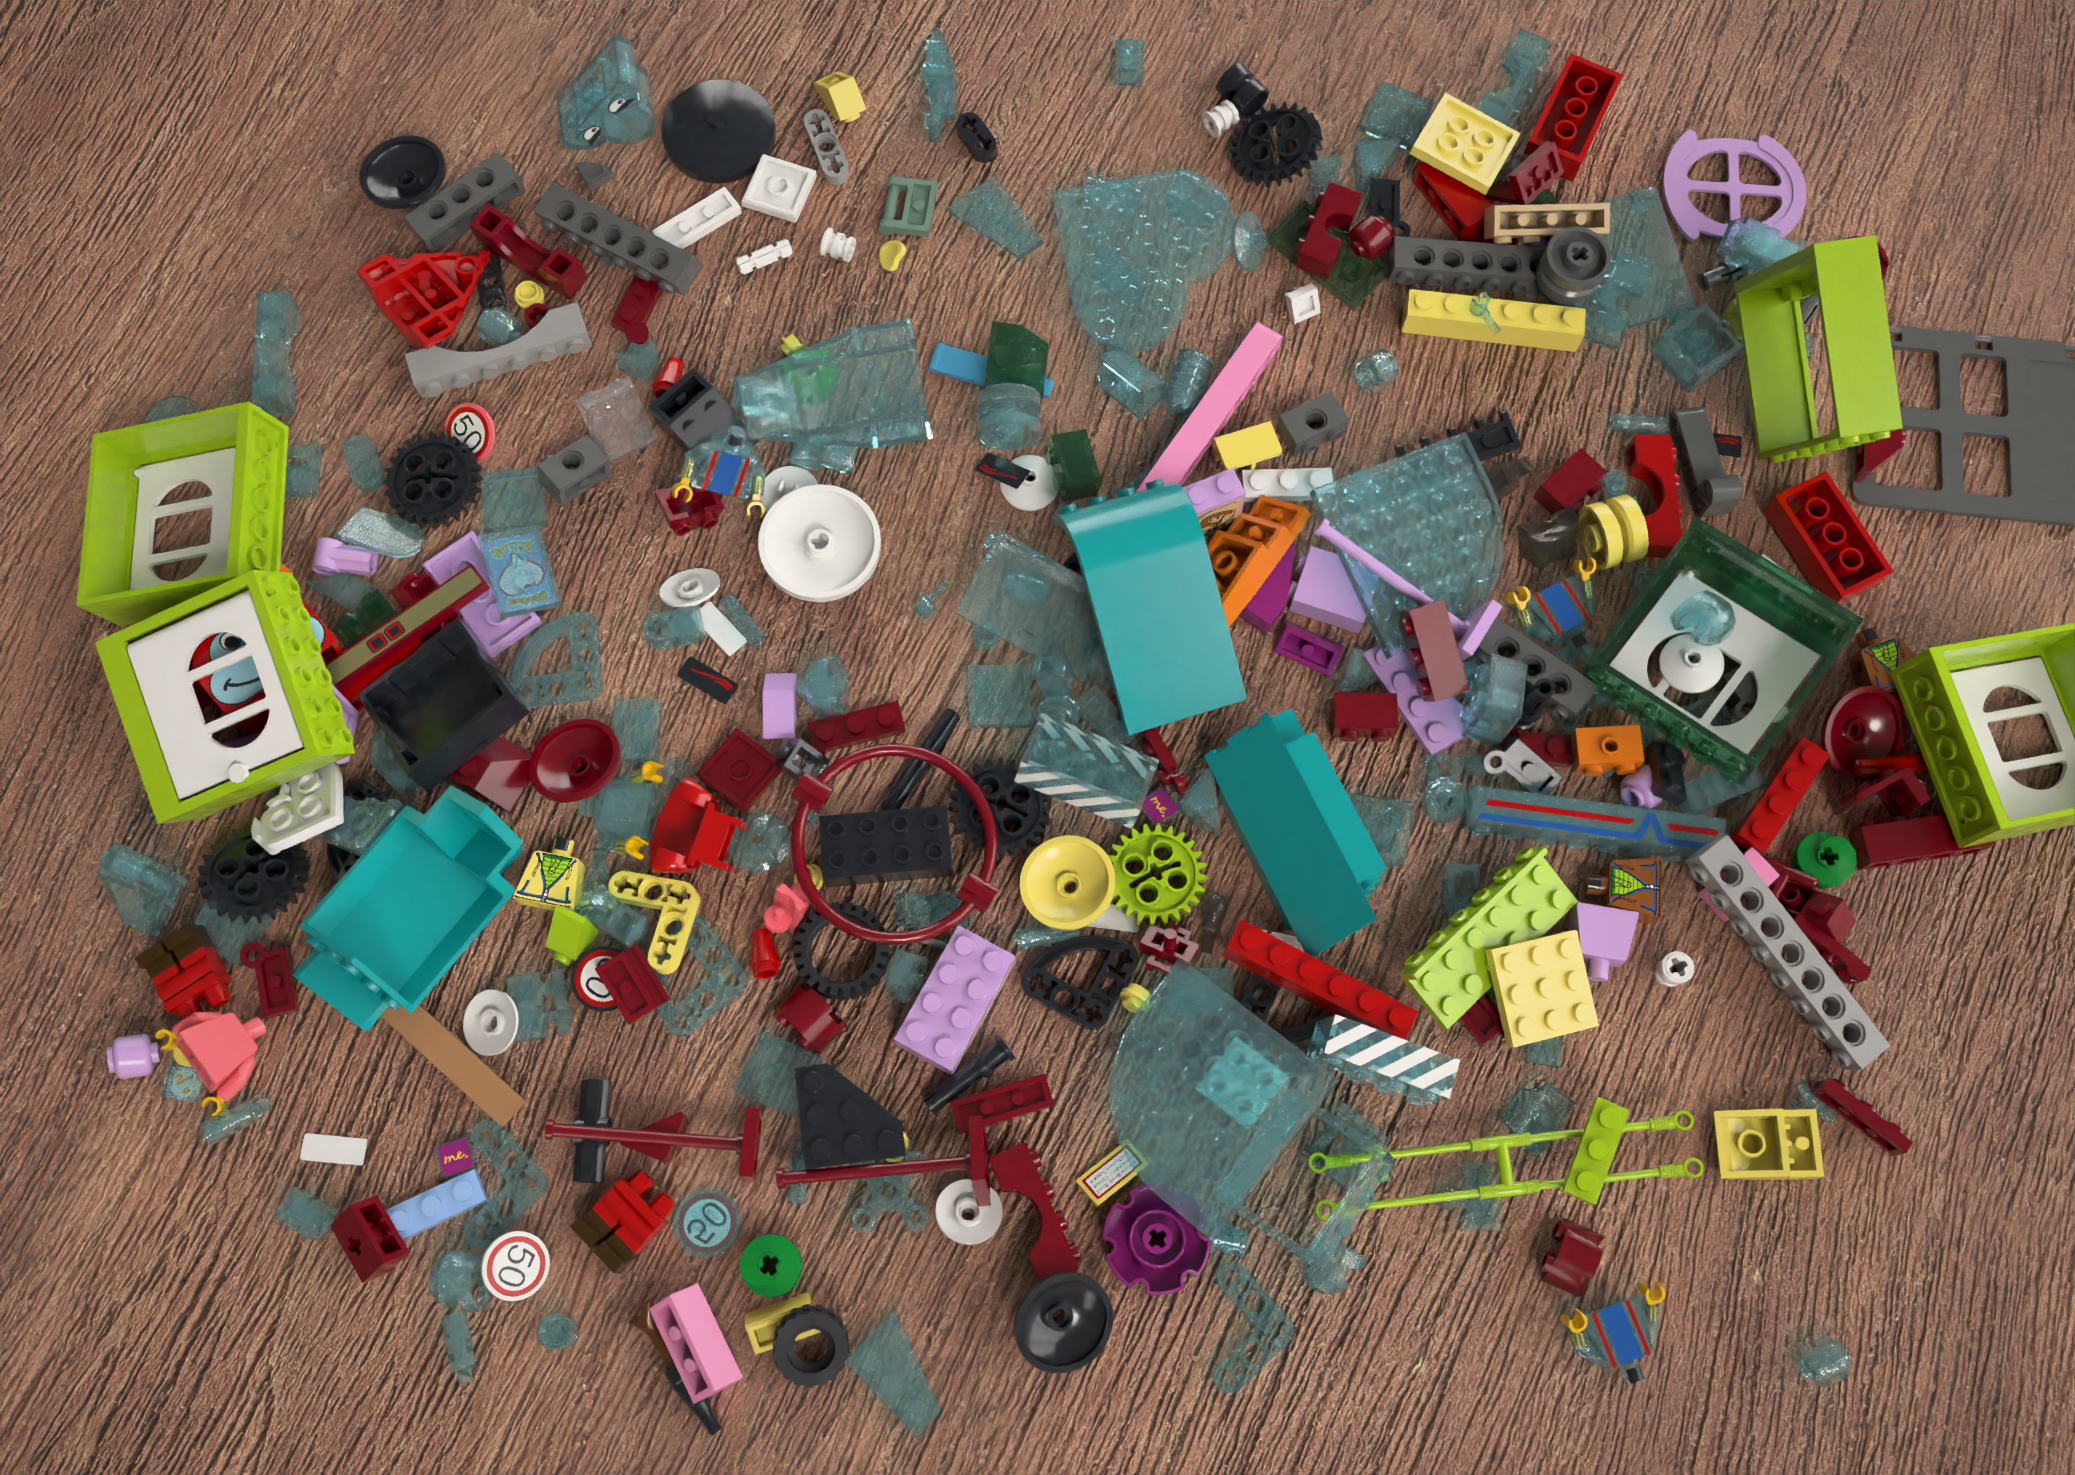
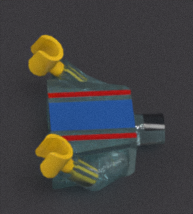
(724, 466)
(1560, 610)
(1618, 1332)

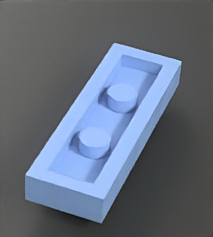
(438, 1204)

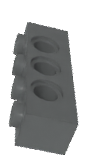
(456, 216)
(1576, 687)

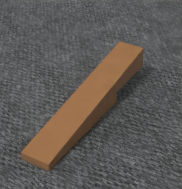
(456, 1062)

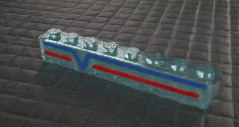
(1588, 823)

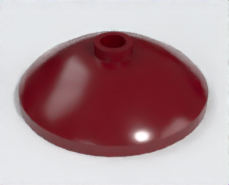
(1875, 729)
(574, 760)

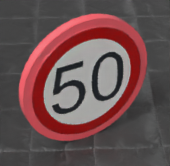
(472, 426)

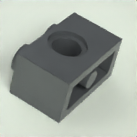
(1323, 412)
(565, 483)

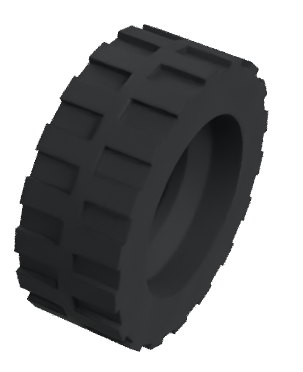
(815, 1372)

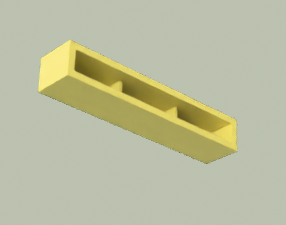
(1519, 321)

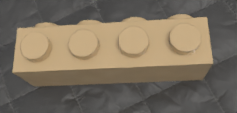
(1543, 220)

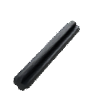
(916, 767)

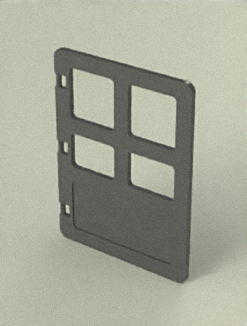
(2035, 429)

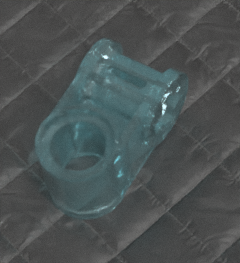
(677, 628)

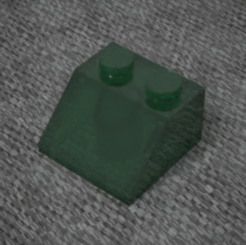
(1016, 357)

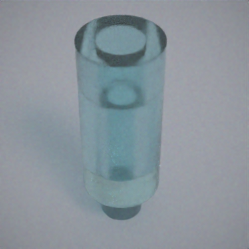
(234, 1120)
(459, 1345)

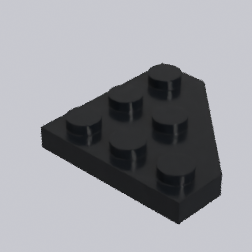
(842, 1121)

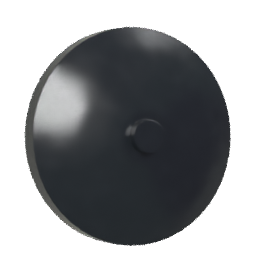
(718, 131)

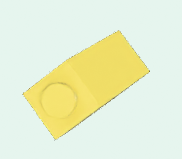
(841, 96)

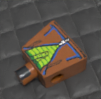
(1876, 660)
(1630, 887)

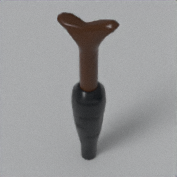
(702, 1408)

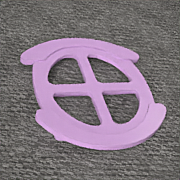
(1677, 184)

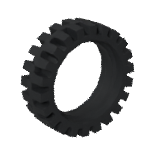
(833, 989)

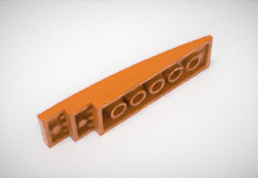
(1252, 550)

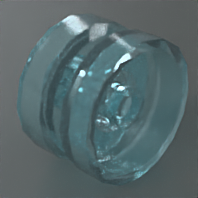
(1008, 416)

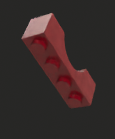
(551, 267)
(1018, 1174)

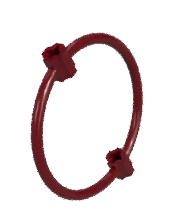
(814, 794)

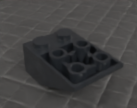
(694, 411)

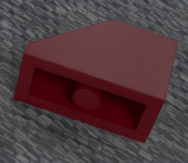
(1872, 455)

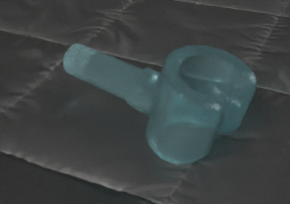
(1481, 310)
(925, 607)

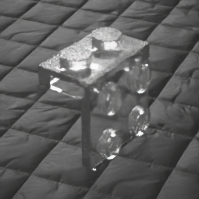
(617, 419)

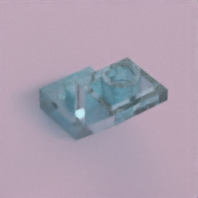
(382, 760)
(922, 910)

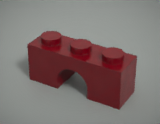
(1320, 249)

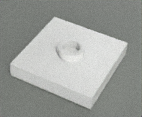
(779, 188)

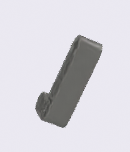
(1701, 465)

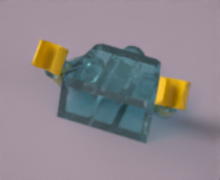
(625, 810)

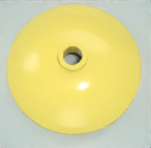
(1062, 863)

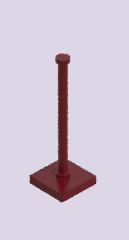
(745, 1144)
(974, 1162)

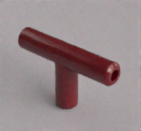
(1788, 873)

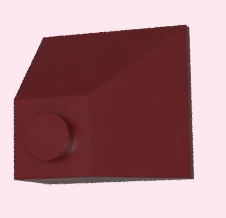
(496, 774)

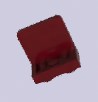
(1897, 790)

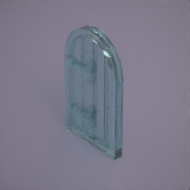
(382, 534)

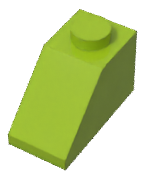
(570, 935)

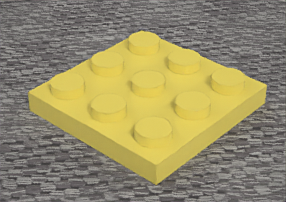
(1465, 143)
(1541, 988)

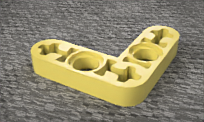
(671, 911)

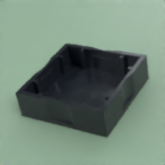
(442, 704)

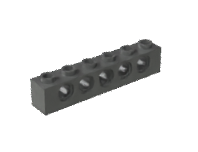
(560, 204)
(1463, 259)

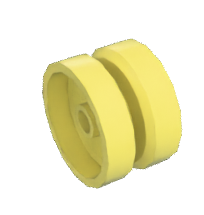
(1613, 531)

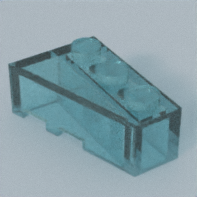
(1755, 245)
(140, 888)

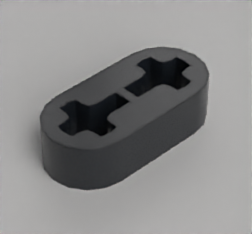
(981, 134)

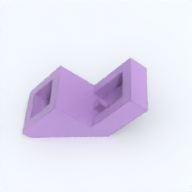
(779, 705)

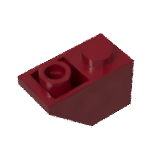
(1822, 909)

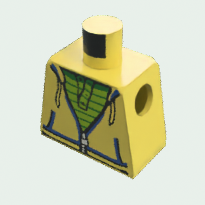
(552, 878)

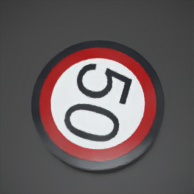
(586, 982)

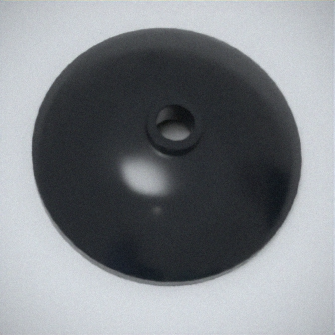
(402, 172)
(1074, 1335)

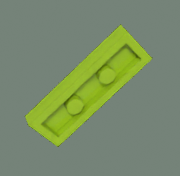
(1595, 1151)

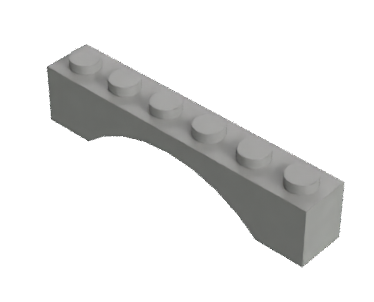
(441, 369)

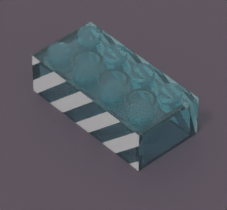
(1086, 770)
(1382, 1060)

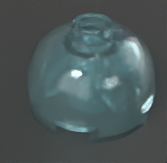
(825, 685)

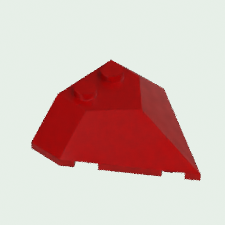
(424, 292)

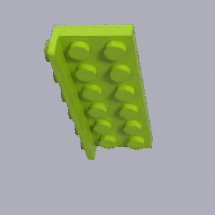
(1513, 909)

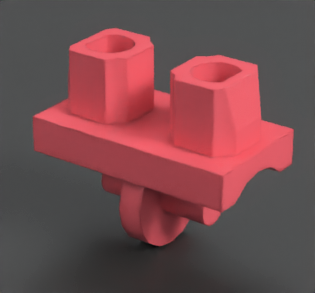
(787, 909)

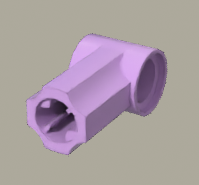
(335, 557)

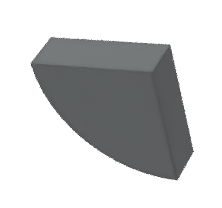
(594, 174)

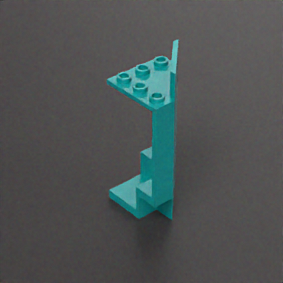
(1298, 829)
(408, 908)

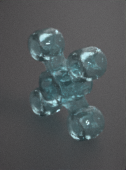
(900, 1202)

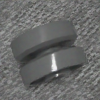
(1573, 265)

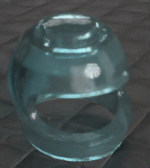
(1709, 616)
(1332, 1276)
(452, 1278)

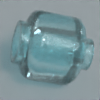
(498, 327)
(1376, 370)
(1824, 1361)

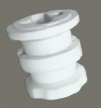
(1220, 118)
(837, 245)
(1682, 963)

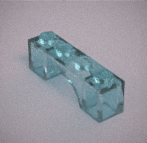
(1522, 62)
(272, 378)

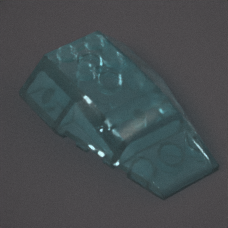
(842, 391)

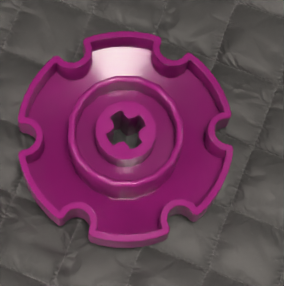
(1155, 1267)

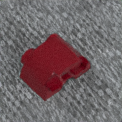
(687, 516)
(810, 1017)
(1574, 1257)

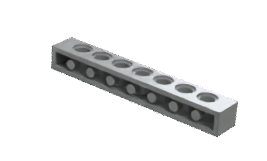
(1863, 1039)

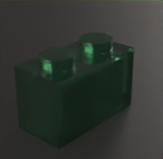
(1073, 465)

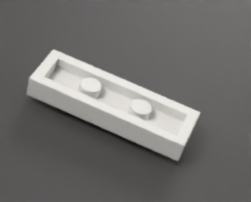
(699, 219)
(1284, 483)

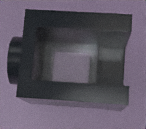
(798, 757)

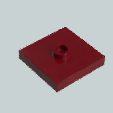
(740, 770)

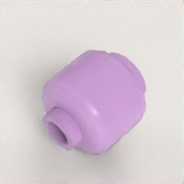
(1637, 789)
(133, 1056)

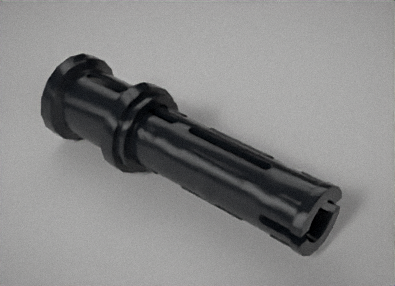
(1534, 703)
(980, 1066)

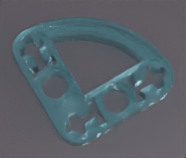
(573, 679)
(714, 984)

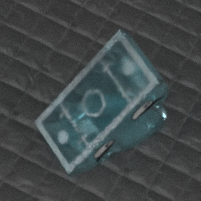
(607, 100)

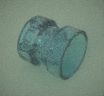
(551, 1329)

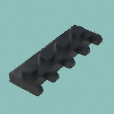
(1486, 440)

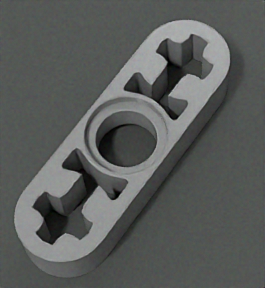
(824, 158)

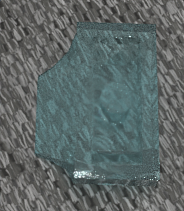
(1537, 1112)

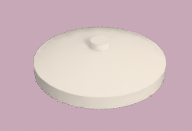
(819, 543)

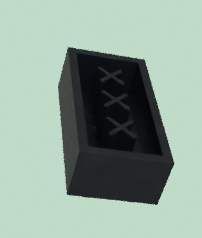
(885, 846)

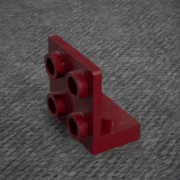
(1529, 177)

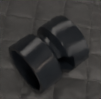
(1242, 90)

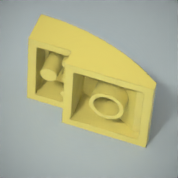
(1768, 1144)

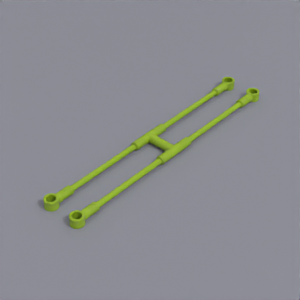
(1500, 1145)

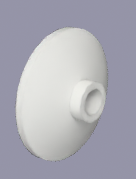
(1033, 494)
(689, 587)
(1690, 676)
(490, 1022)
(960, 1198)

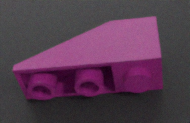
(1271, 597)

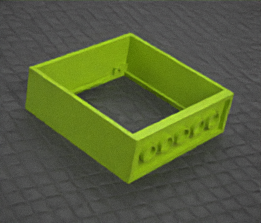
(1856, 344)

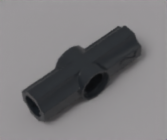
(593, 1111)

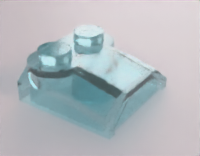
(1388, 825)

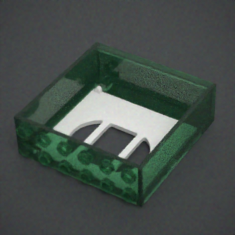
(1776, 637)

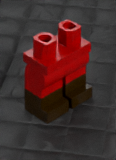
(187, 971)
(624, 1221)

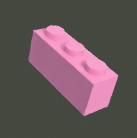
(695, 1343)

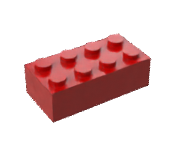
(1575, 111)
(1827, 539)

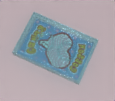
(519, 571)

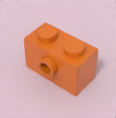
(1607, 750)

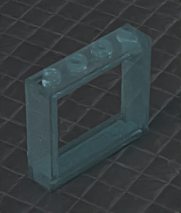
(1343, 1218)

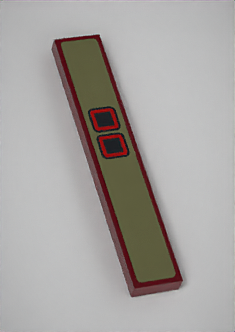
(406, 627)

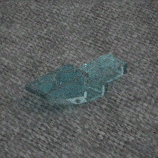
(940, 85)

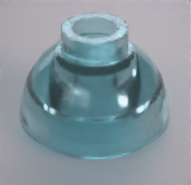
(597, 905)

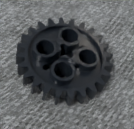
(1296, 144)
(433, 480)
(1002, 779)
(270, 891)

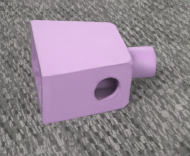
(1603, 936)

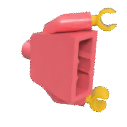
(218, 1051)

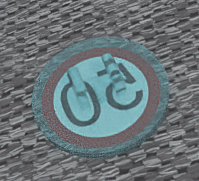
(707, 1222)

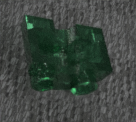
(373, 614)

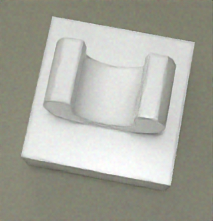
(1303, 303)

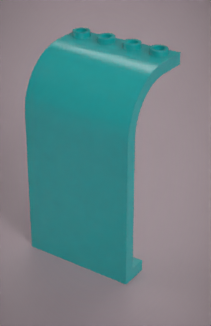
(1154, 604)

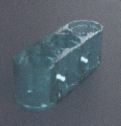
(1714, 791)

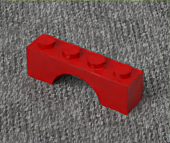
(1652, 461)
(1780, 797)

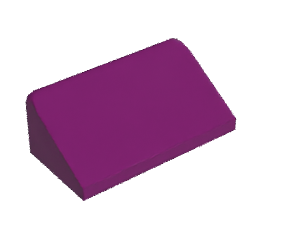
(1308, 648)

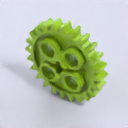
(1169, 900)

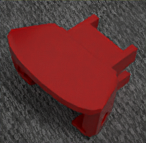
(691, 832)

